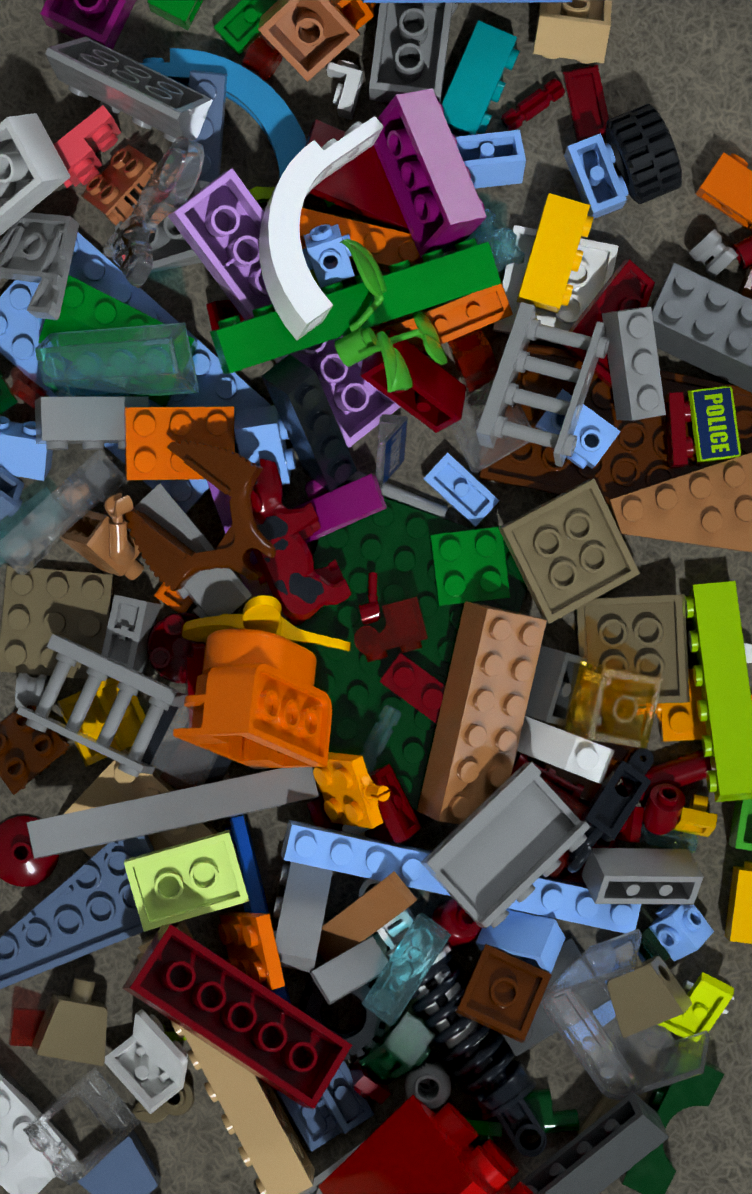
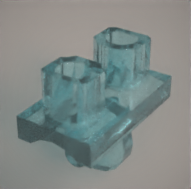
(501, 241)

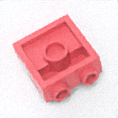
(81, 143)

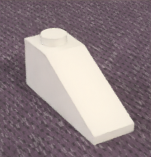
(564, 750)

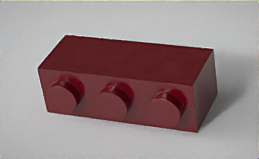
(435, 394)

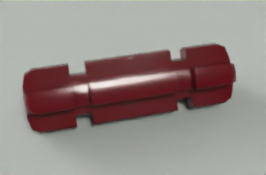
(533, 104)

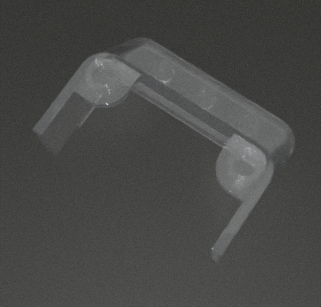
(587, 1021)

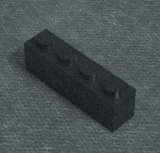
(309, 422)

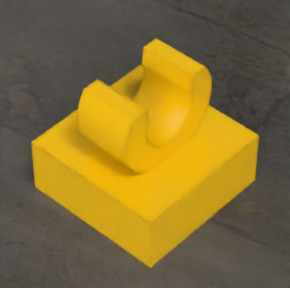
(696, 819)

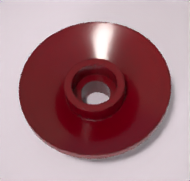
(17, 870)

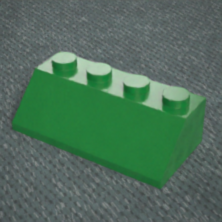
(91, 309)

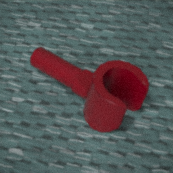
(370, 612)

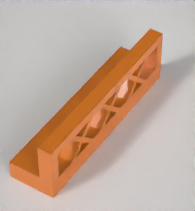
(456, 316)

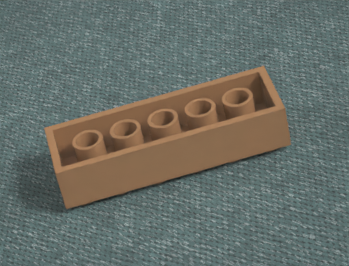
(481, 710)

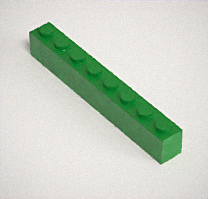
(408, 291)

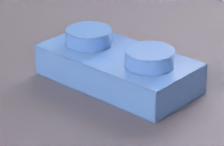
(461, 489)

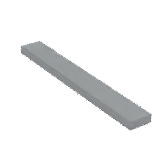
(171, 810)

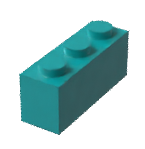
(479, 79)

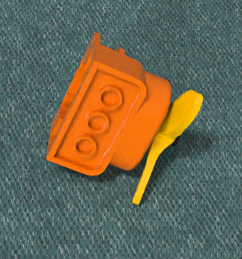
(259, 689)

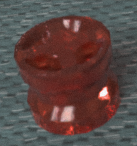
(262, 58)

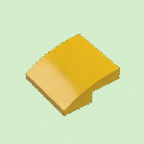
(97, 716)

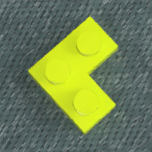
(708, 1001)

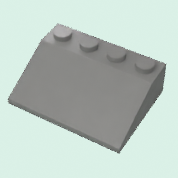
(129, 88)

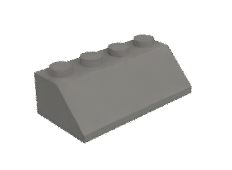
(211, 590)

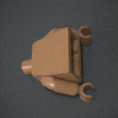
(106, 540)

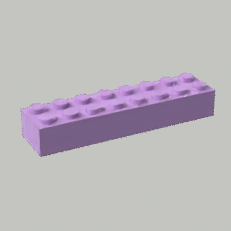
(224, 233)

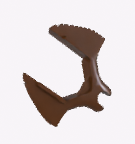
(173, 559)

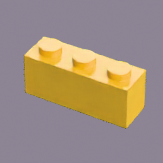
(555, 253)

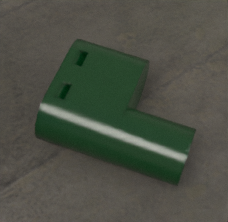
(552, 1120)

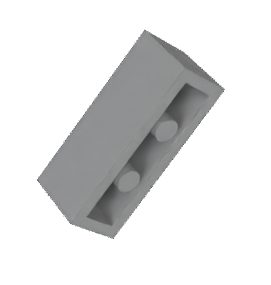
(634, 364)
(82, 421)
(642, 876)
(301, 914)

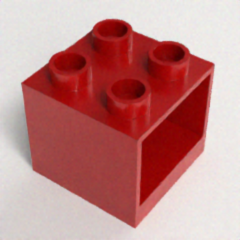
(424, 1155)

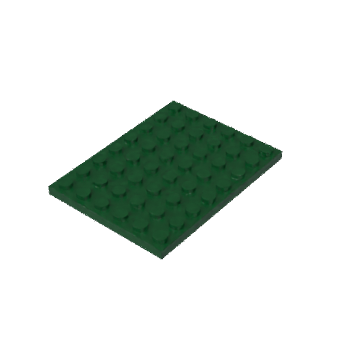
(400, 551)

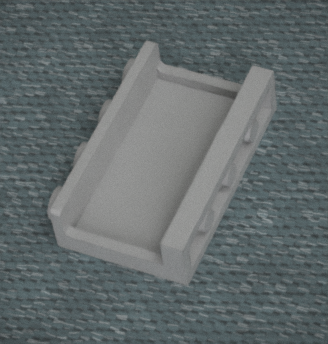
(506, 847)

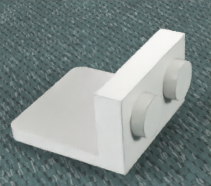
(149, 1063)

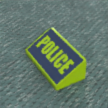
(714, 424)

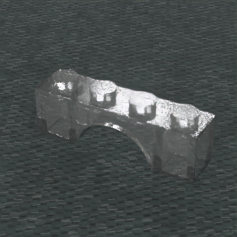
(59, 511)

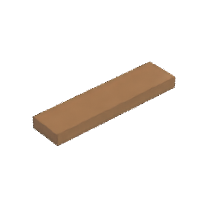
(364, 916)

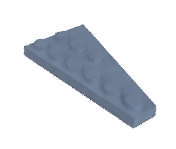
(77, 917)

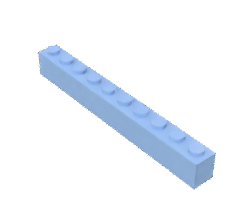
(379, 858)

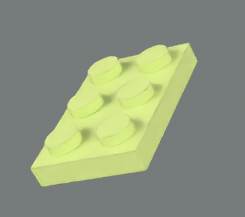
(186, 880)

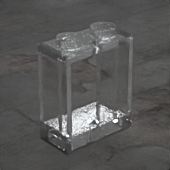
(104, 1105)

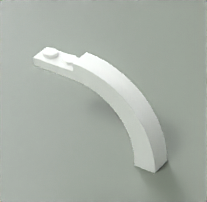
(281, 257)

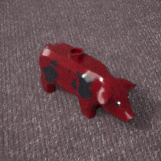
(292, 570)

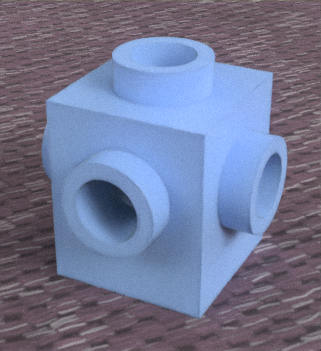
(327, 254)
(680, 929)

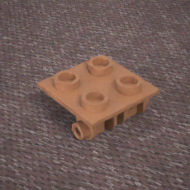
(116, 182)

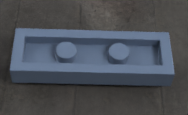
(211, 134)

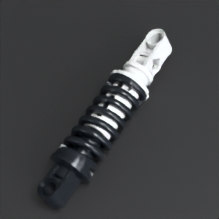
(473, 1042)

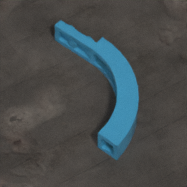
(246, 91)

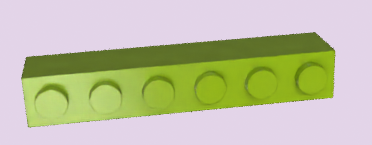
(724, 688)

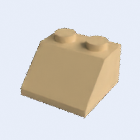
(573, 30)

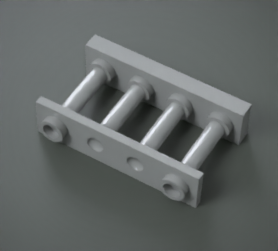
(516, 360)
(129, 684)

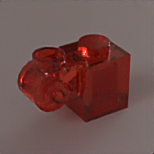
(402, 629)

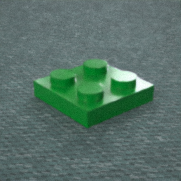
(470, 566)

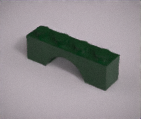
(655, 1170)

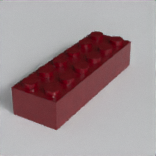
(237, 1016)

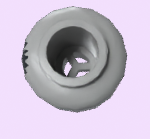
(430, 1095)

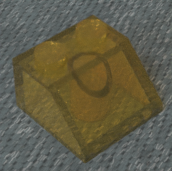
(613, 705)

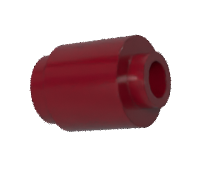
(663, 808)

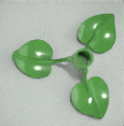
(364, 342)

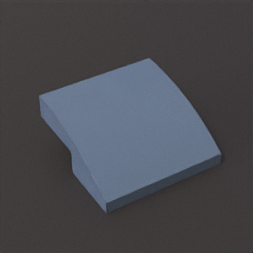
(335, 1113)

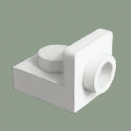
(347, 93)

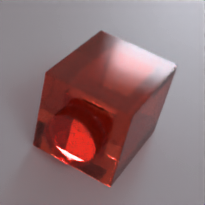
(473, 359)

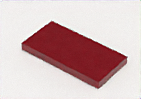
(358, 184)

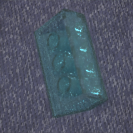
(119, 362)

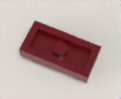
(677, 413)
(415, 686)

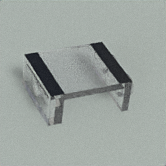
(180, 757)

